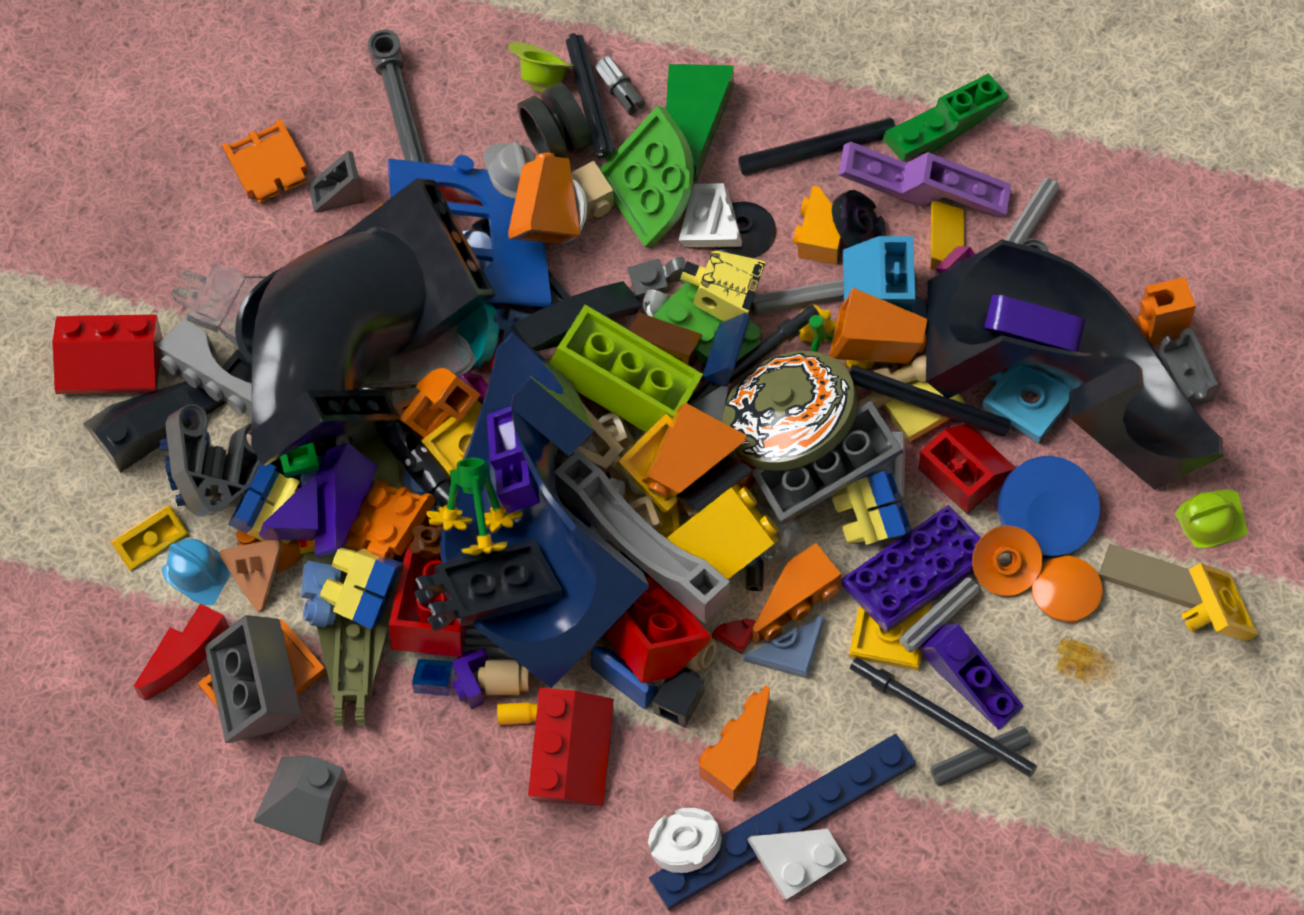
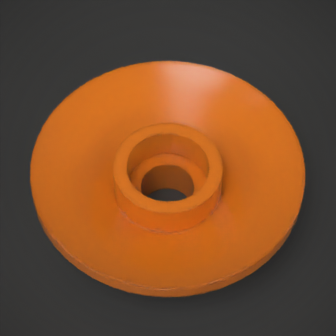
(1023, 565)

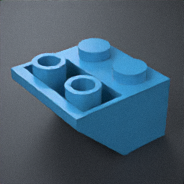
(882, 269)

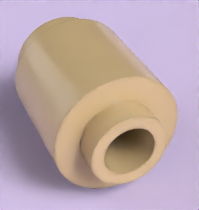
(504, 677)

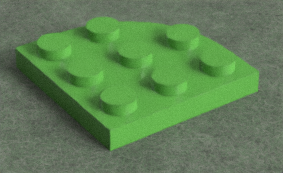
(652, 176)

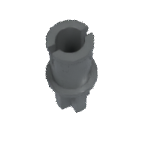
(619, 84)

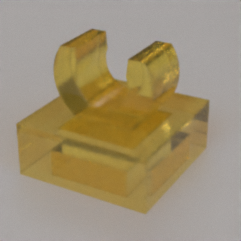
(1077, 652)

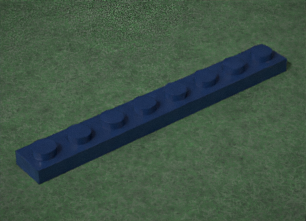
(790, 814)

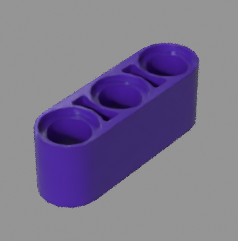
(1034, 323)

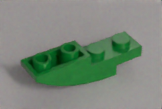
(947, 120)

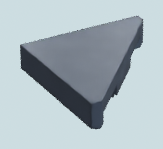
(790, 651)

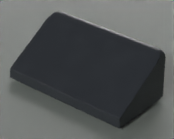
(712, 484)

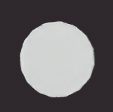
(685, 840)

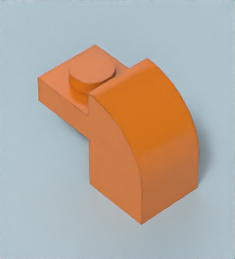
(439, 396)

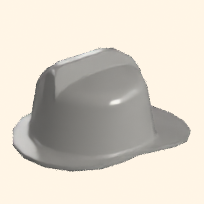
(505, 165)

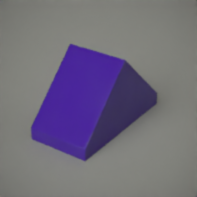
(295, 518)

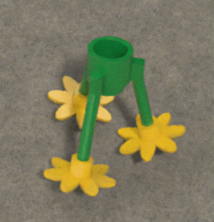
(472, 476)

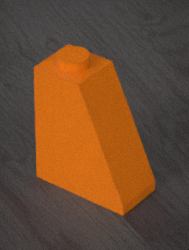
(545, 202)
(876, 331)
(689, 450)

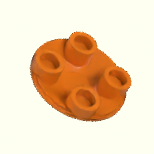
(1067, 589)

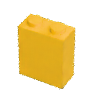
(727, 532)

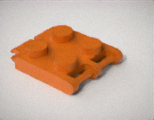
(267, 162)
(388, 520)

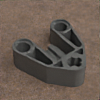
(215, 473)

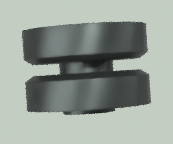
(555, 122)

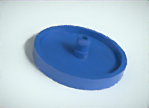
(1052, 503)

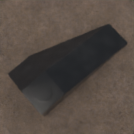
(136, 425)

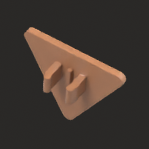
(253, 568)

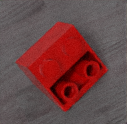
(964, 466)

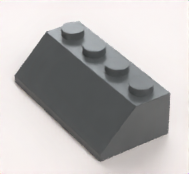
(859, 453)

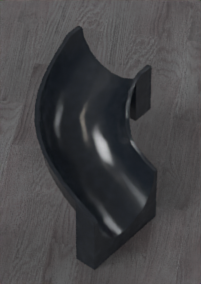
(349, 307)
(1115, 379)

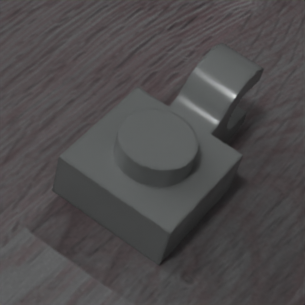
(654, 276)

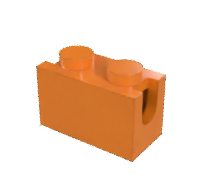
(1166, 310)

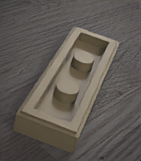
(1149, 576)

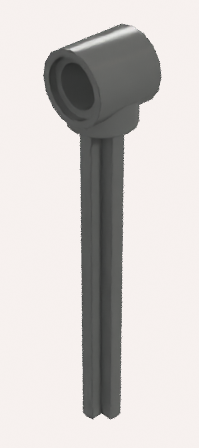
(390, 67)

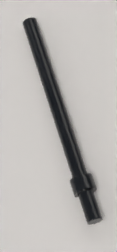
(786, 330)
(885, 682)

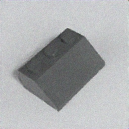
(252, 678)

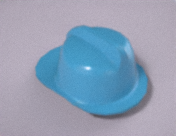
(196, 571)

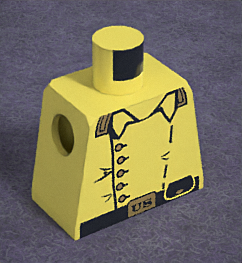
(725, 283)

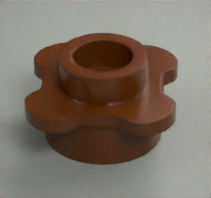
(426, 541)

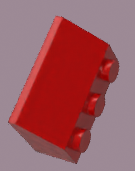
(106, 354)
(648, 631)
(570, 747)

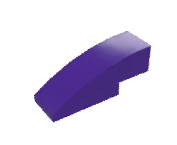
(514, 479)

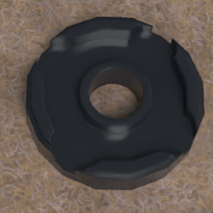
(856, 218)

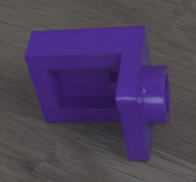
(466, 685)

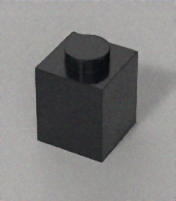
(679, 697)

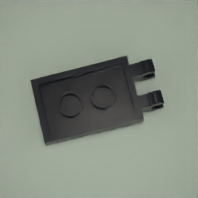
(488, 585)

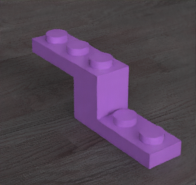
(925, 179)

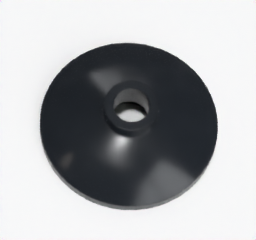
(757, 235)

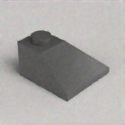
(302, 797)

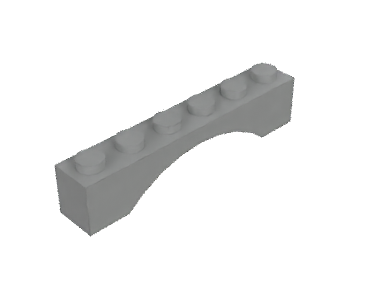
(193, 357)
(677, 571)

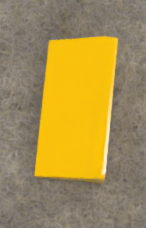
(946, 231)
(149, 537)

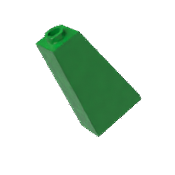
(697, 103)

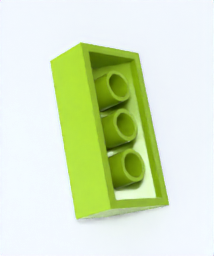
(623, 370)

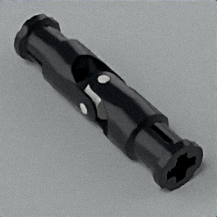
(414, 457)

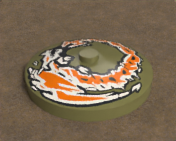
(791, 409)

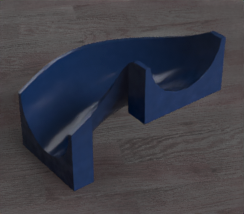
(593, 575)

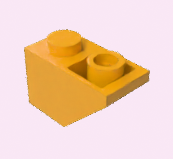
(817, 236)

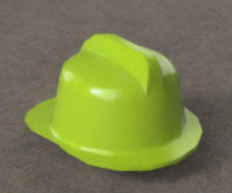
(539, 66)
(1212, 518)

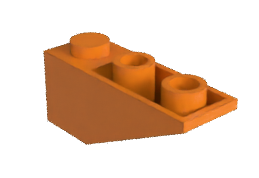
(802, 584)
(735, 757)

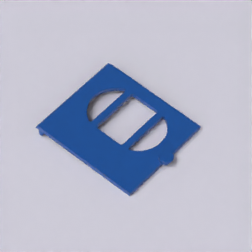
(517, 266)

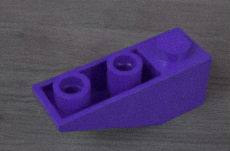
(341, 486)
(970, 673)

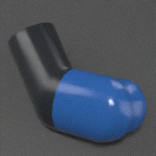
(755, 575)

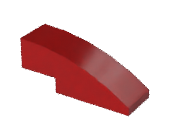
(180, 652)

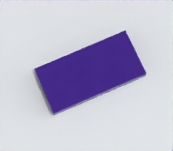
(914, 569)

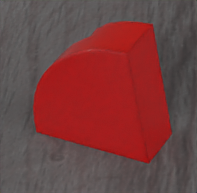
(735, 634)

